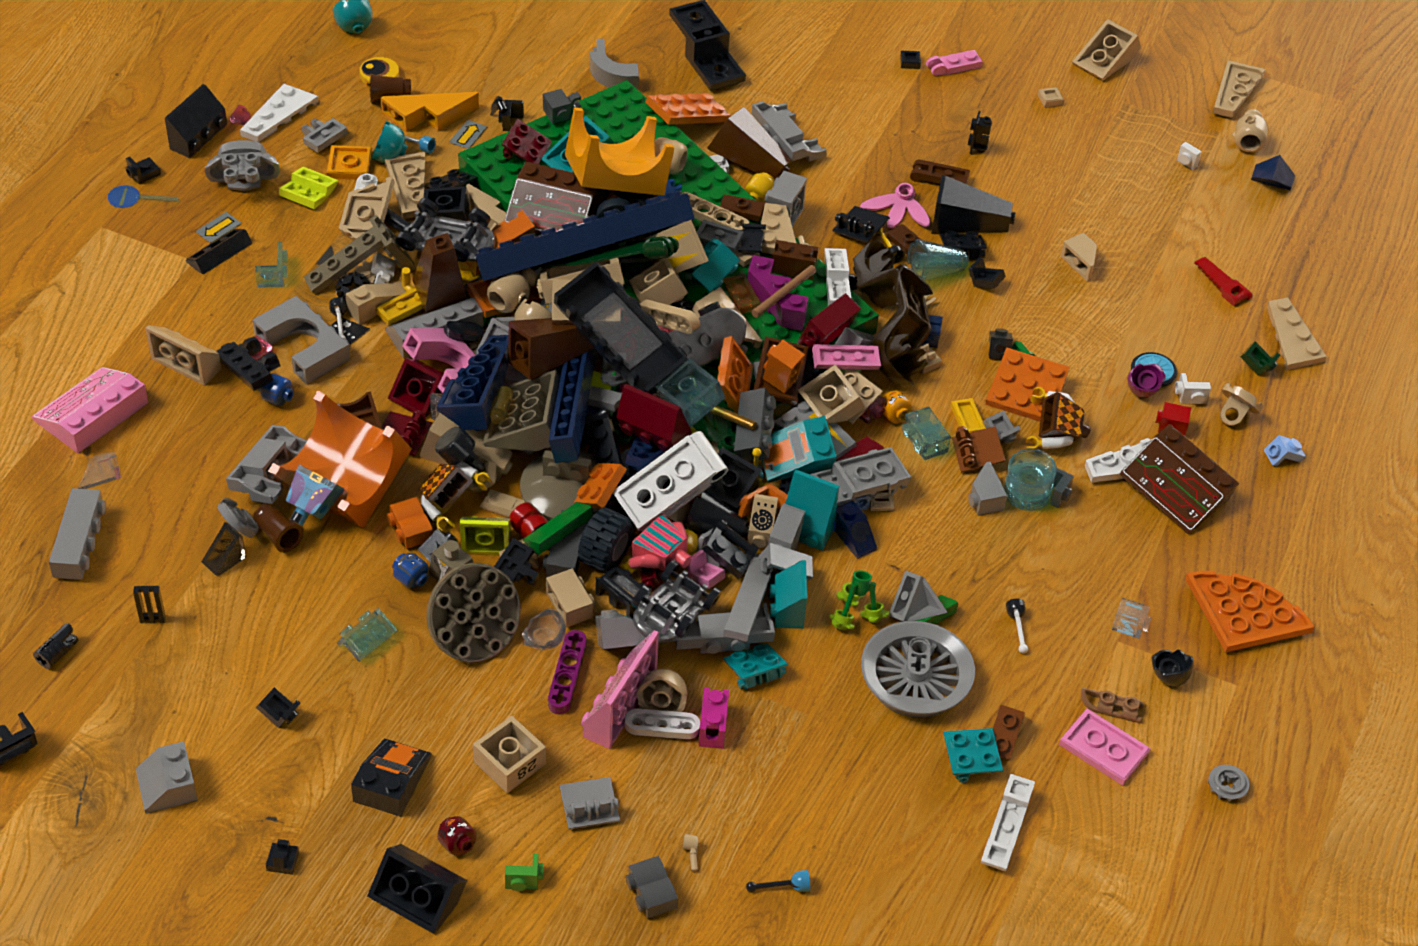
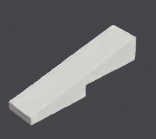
(836, 274)

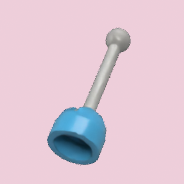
(426, 143)

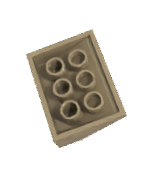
(528, 416)

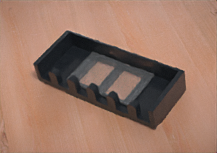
(619, 328)

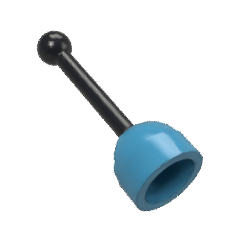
(800, 881)

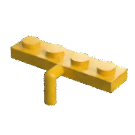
(402, 305)

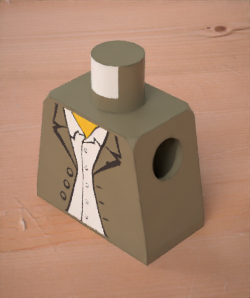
(446, 558)

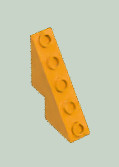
(435, 109)

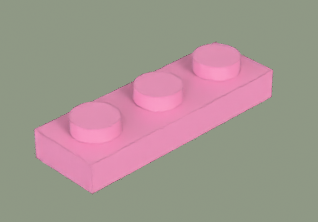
(846, 357)

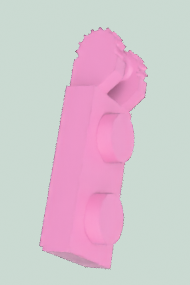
(954, 63)

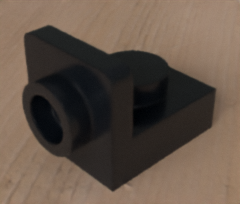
(142, 170)

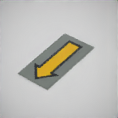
(468, 134)
(218, 227)

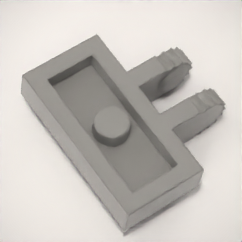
(323, 134)

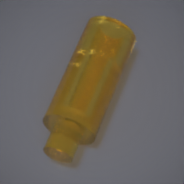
(501, 404)

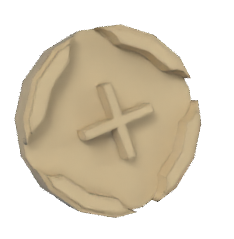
(1240, 401)

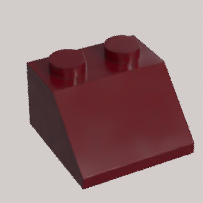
(415, 385)

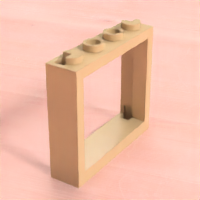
(570, 272)

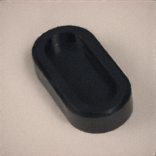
(464, 331)

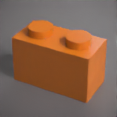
(783, 365)

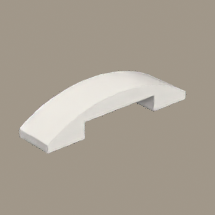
(1008, 822)

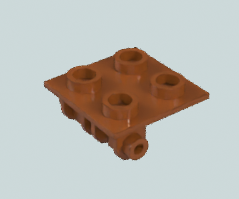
(977, 448)

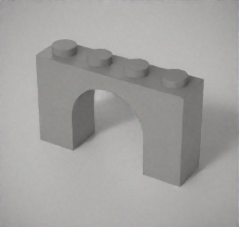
(297, 318)

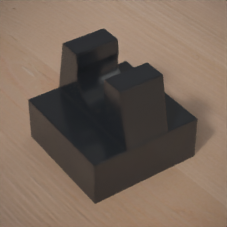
(282, 857)

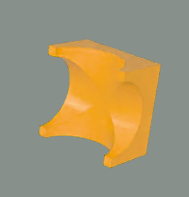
(619, 166)

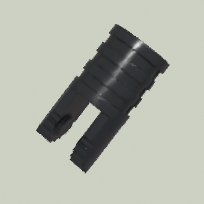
(56, 646)

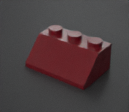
(651, 418)

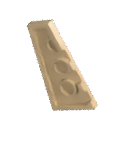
(1295, 338)

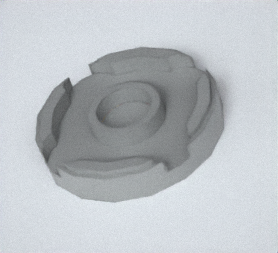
(238, 519)

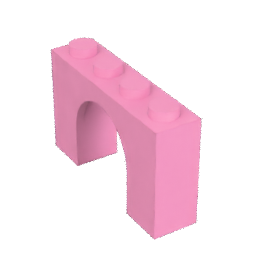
(436, 345)

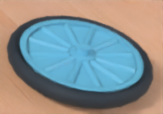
(1163, 361)

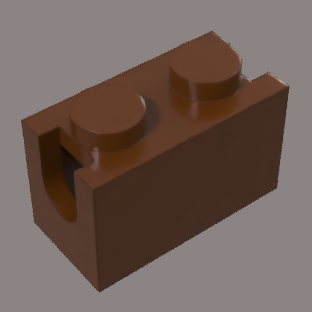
(793, 258)

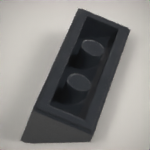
(219, 250)

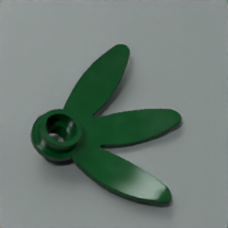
(724, 437)

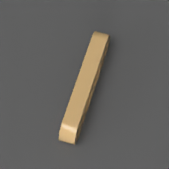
(715, 211)
(671, 316)

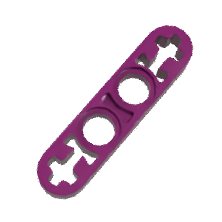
(565, 671)

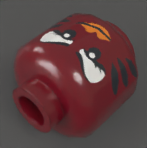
(456, 835)

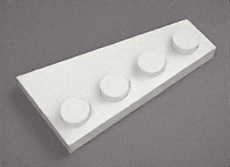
(276, 111)
(1110, 464)

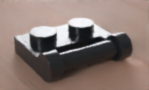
(725, 552)

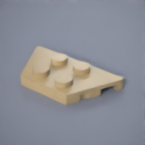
(363, 205)
(720, 296)

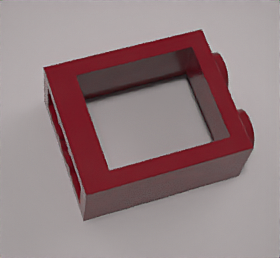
(829, 323)

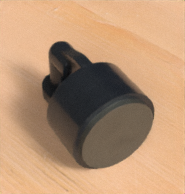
(457, 446)

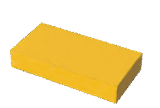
(967, 414)

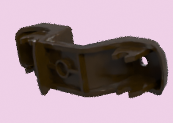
(909, 325)

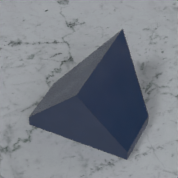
(1274, 173)

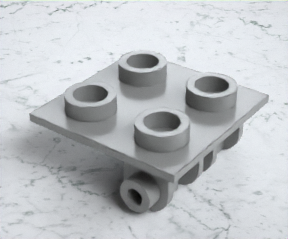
(589, 803)

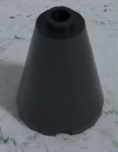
(709, 510)

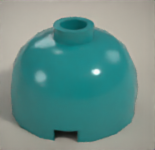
(353, 15)
(389, 143)

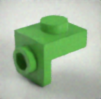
(524, 877)

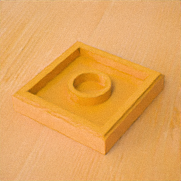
(349, 161)

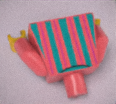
(659, 546)

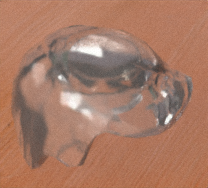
(545, 630)

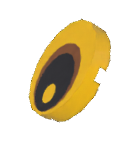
(378, 66)

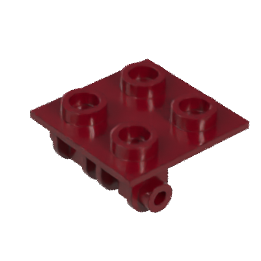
(525, 143)
(410, 428)

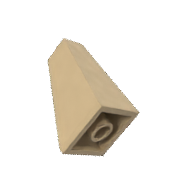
(499, 456)

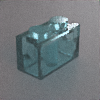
(926, 433)

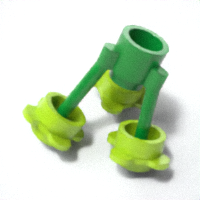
(850, 594)

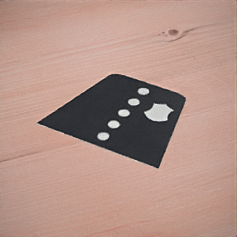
(350, 329)

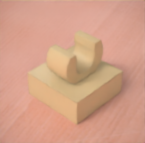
(933, 360)

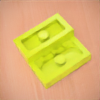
(308, 187)

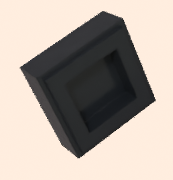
(910, 59)

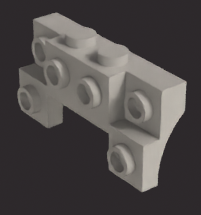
(780, 126)
(252, 473)
(709, 629)

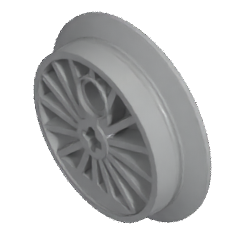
(918, 643)

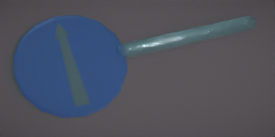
(127, 196)

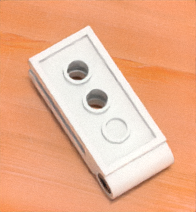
(688, 467)

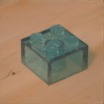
(691, 390)

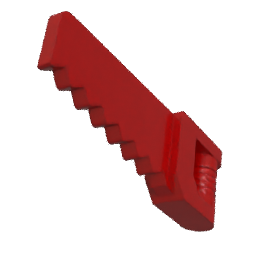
(1224, 282)

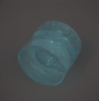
(1030, 479)

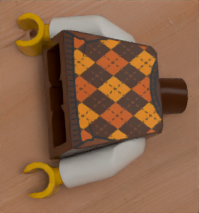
(1060, 420)
(445, 487)

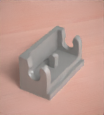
(782, 558)

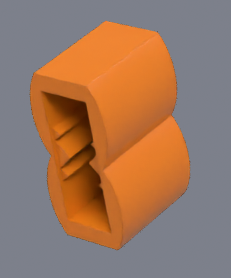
(410, 522)

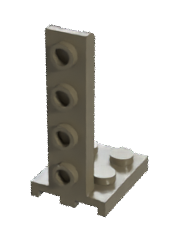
(355, 253)

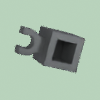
(558, 105)

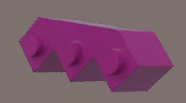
(792, 308)

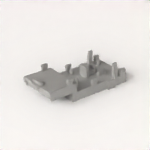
(866, 475)

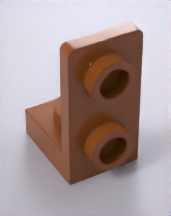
(1007, 729)

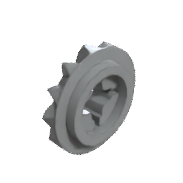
(1230, 774)

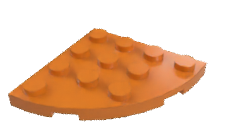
(1246, 610)

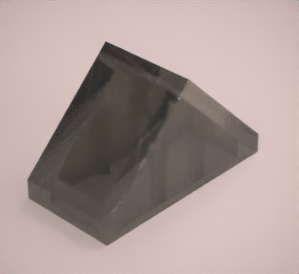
(225, 550)

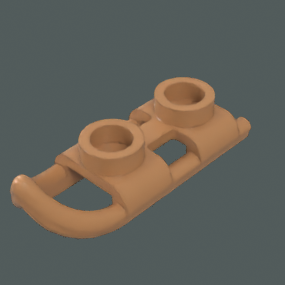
(1108, 700)

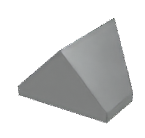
(915, 599)

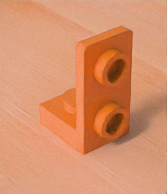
(769, 490)

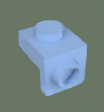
(1284, 448)

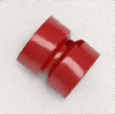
(526, 519)

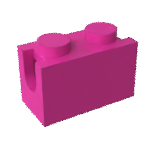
(713, 717)

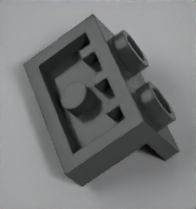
(729, 236)

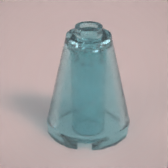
(935, 260)

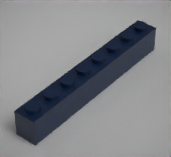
(571, 407)

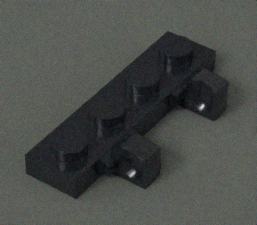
(239, 361)
(515, 563)

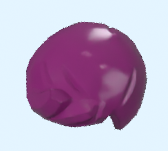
(1145, 379)

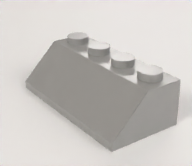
(465, 311)

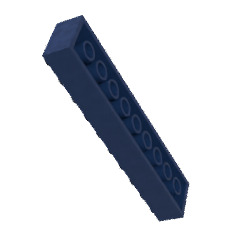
(584, 236)

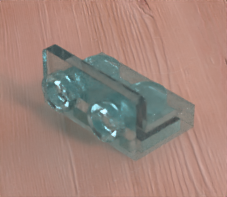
(368, 634)

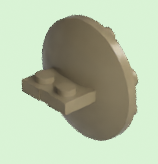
(555, 485)
(473, 612)

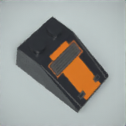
(389, 776)

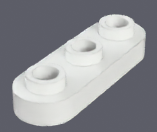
(652, 719)

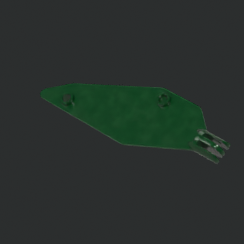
(651, 248)

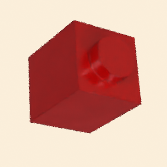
(1175, 415)

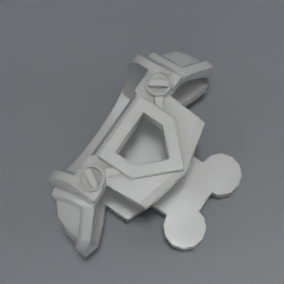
(242, 161)

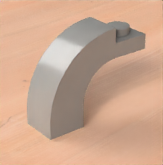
(610, 72)

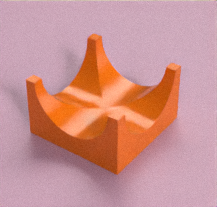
(350, 455)

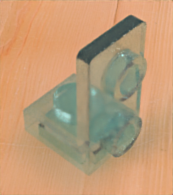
(273, 274)

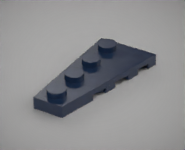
(642, 454)

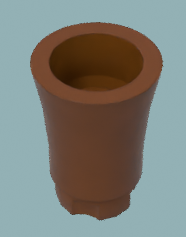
(388, 86)
(279, 528)

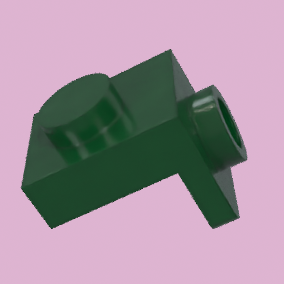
(1258, 359)

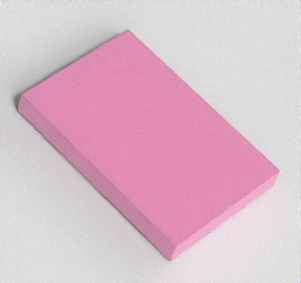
(1104, 746)

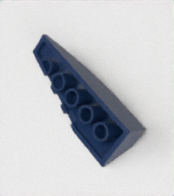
(472, 393)

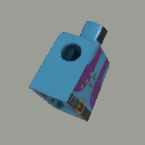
(311, 494)

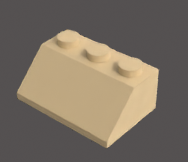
(182, 354)

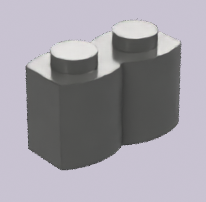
(652, 887)

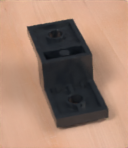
(707, 45)

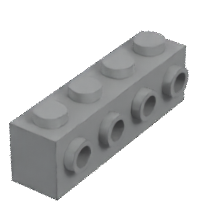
(77, 534)

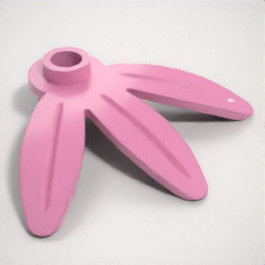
(900, 203)

